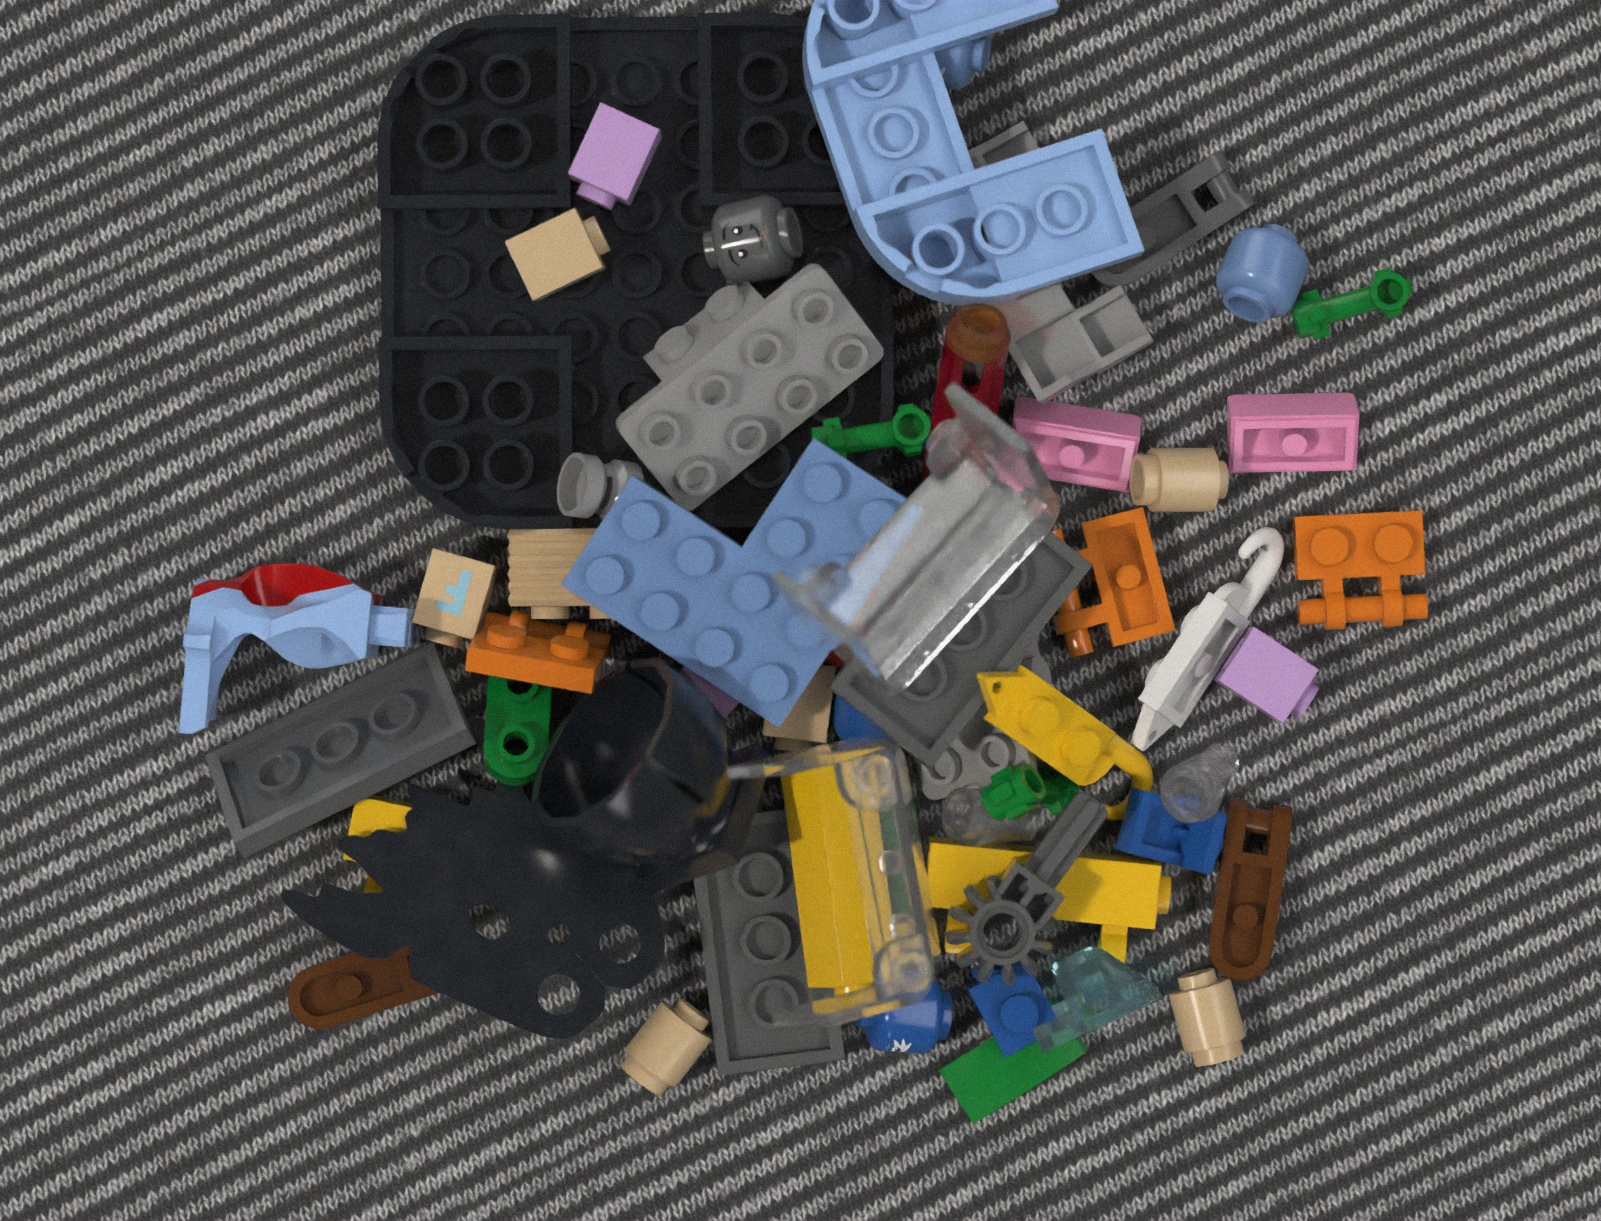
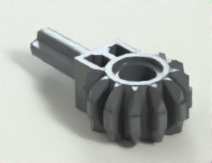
(1026, 894)

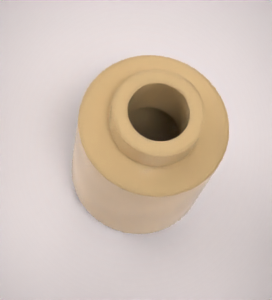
(1178, 479)
(1208, 1017)
(666, 1046)

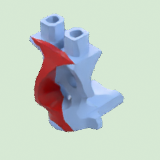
(298, 611)

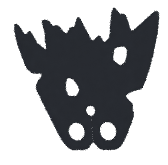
(498, 858)

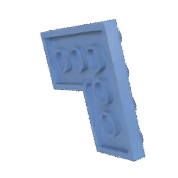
(715, 599)

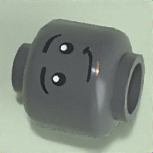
(753, 240)

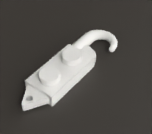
(1205, 642)

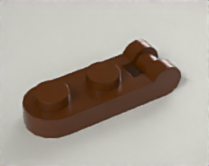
(1248, 890)
(352, 988)

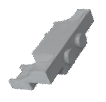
(1048, 336)

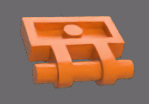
(1358, 547)
(1126, 582)
(539, 651)

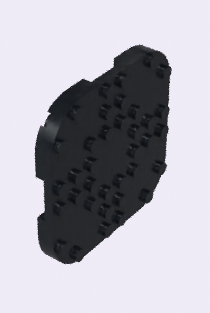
(478, 147)

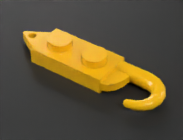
(1060, 732)

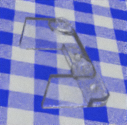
(935, 554)
(889, 869)

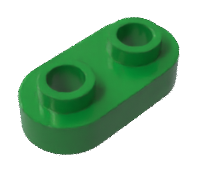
(520, 718)

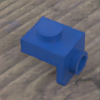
(1155, 834)
(1010, 1009)

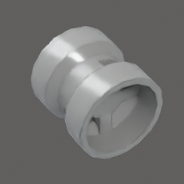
(591, 486)

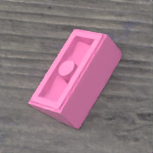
(1292, 432)
(1079, 442)

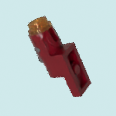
(972, 358)

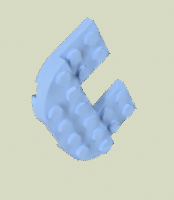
(909, 174)

